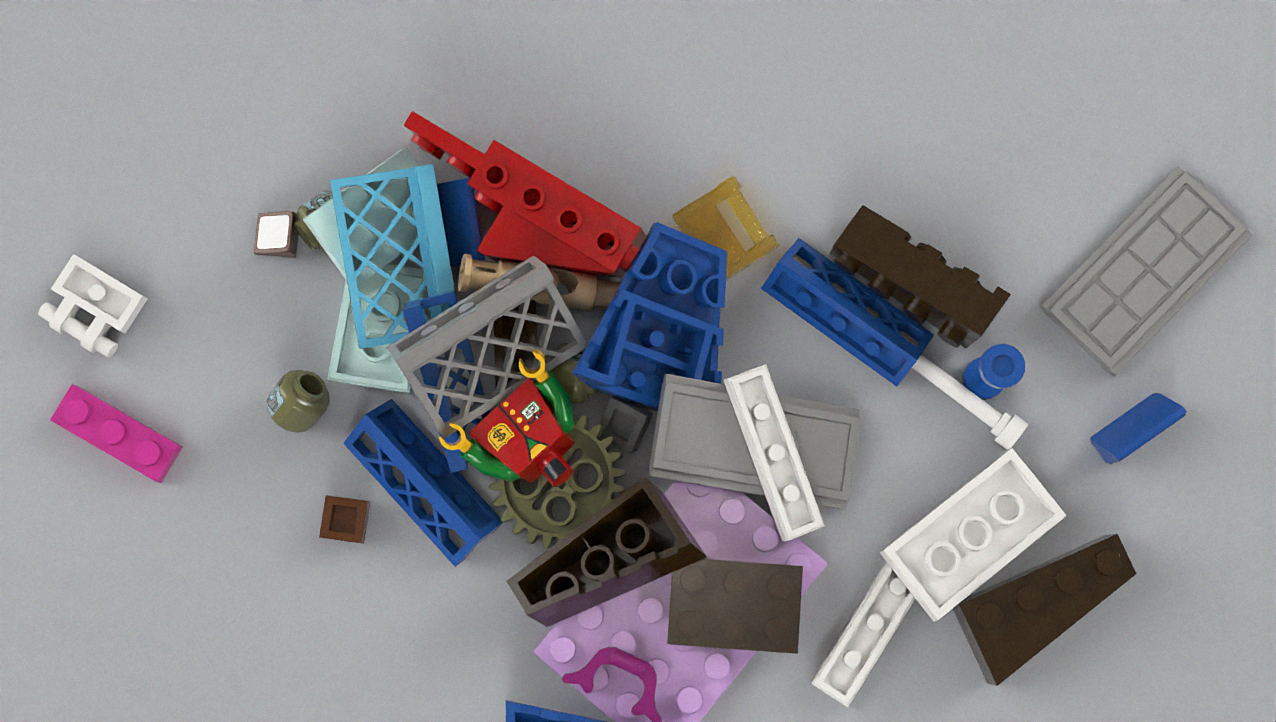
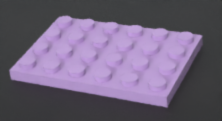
(637, 622)

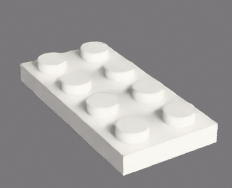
(973, 534)

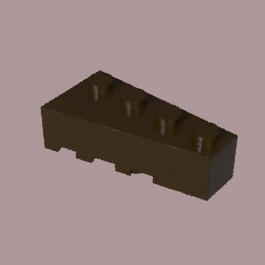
(917, 278)
(606, 556)
(1033, 608)

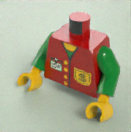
(523, 432)

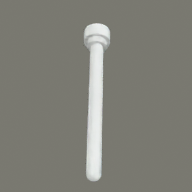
(1004, 427)

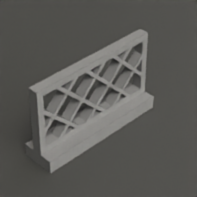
(472, 315)

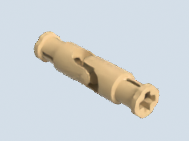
(583, 288)

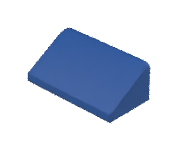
(460, 220)
(1136, 427)

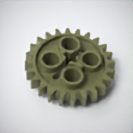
(583, 501)

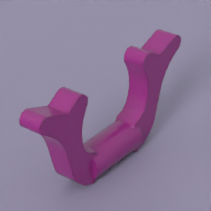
(626, 662)

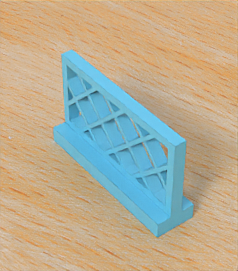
(429, 238)

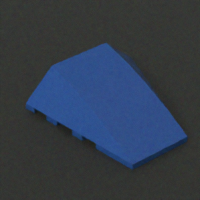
(660, 320)

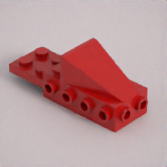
(534, 208)

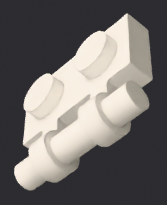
(98, 294)

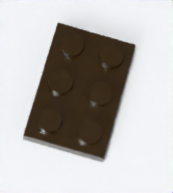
(736, 606)

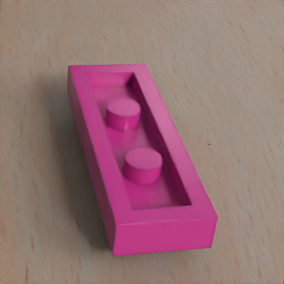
(116, 433)

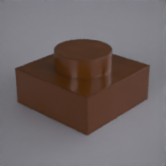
(344, 519)

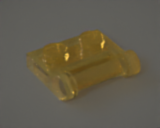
(705, 222)

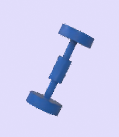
(994, 371)

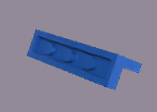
(844, 315)
(415, 317)
(426, 476)

